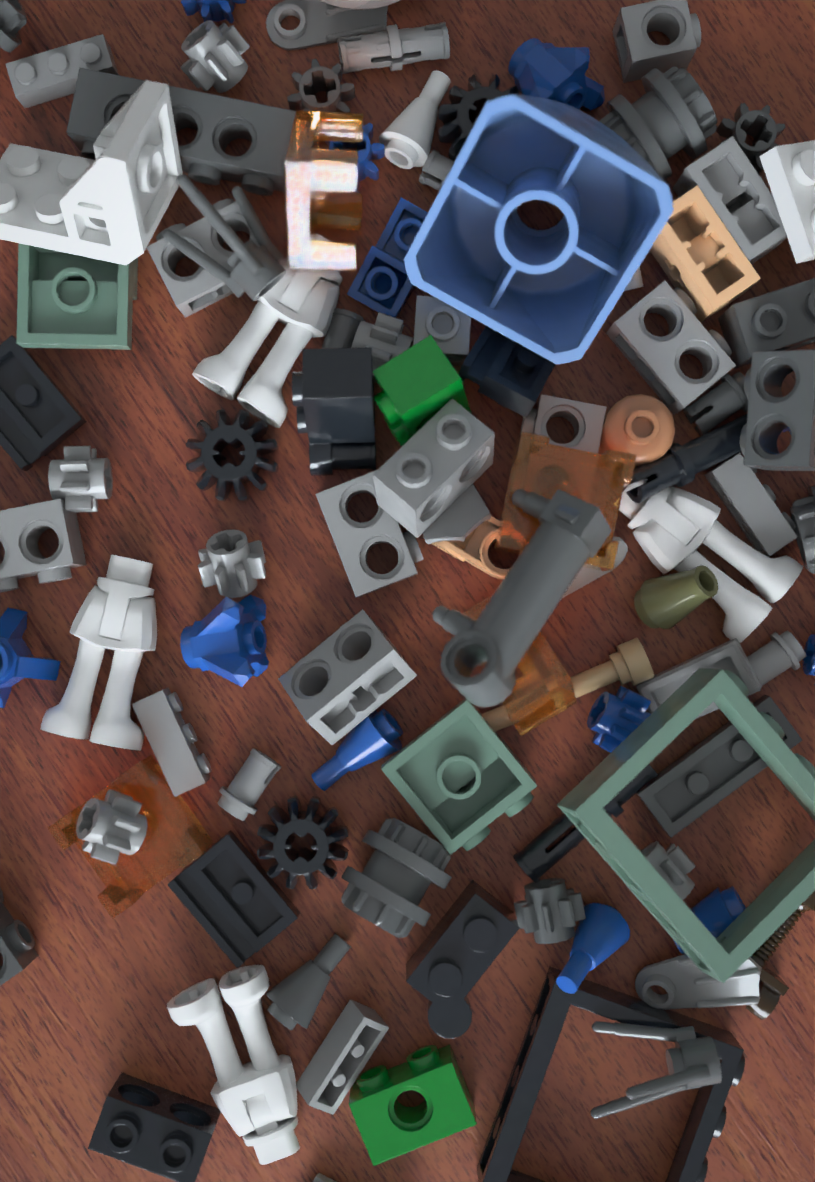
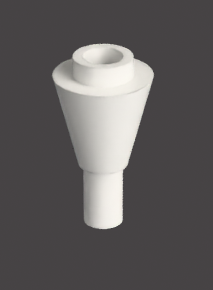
(411, 134)

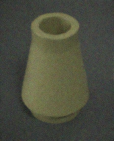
(672, 597)

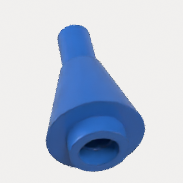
(364, 744)
(593, 942)

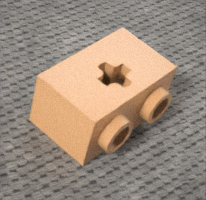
(702, 255)

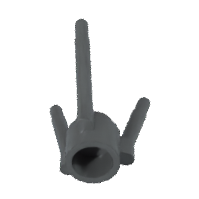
(253, 267)
(689, 1064)

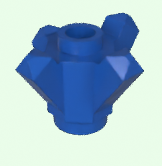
(555, 74)
(228, 640)
(16, 658)

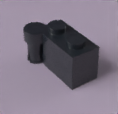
(336, 408)
(458, 956)

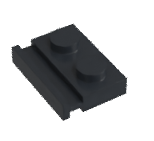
(506, 371)
(32, 408)
(234, 899)

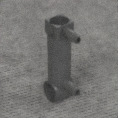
(525, 598)

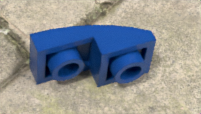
(383, 275)

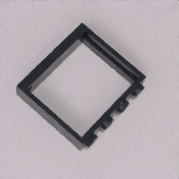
(535, 1053)

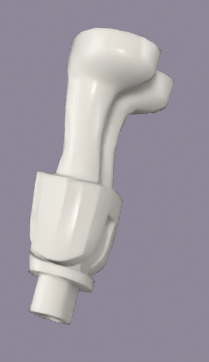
(303, 303)
(673, 528)
(115, 618)
(255, 1096)

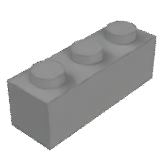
(56, 71)
(752, 505)
(172, 741)
(341, 1057)

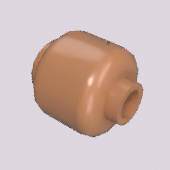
(638, 427)

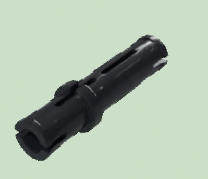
(686, 460)
(535, 857)

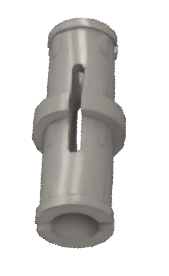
(393, 47)

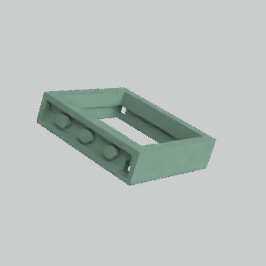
(585, 805)

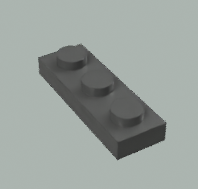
(708, 773)

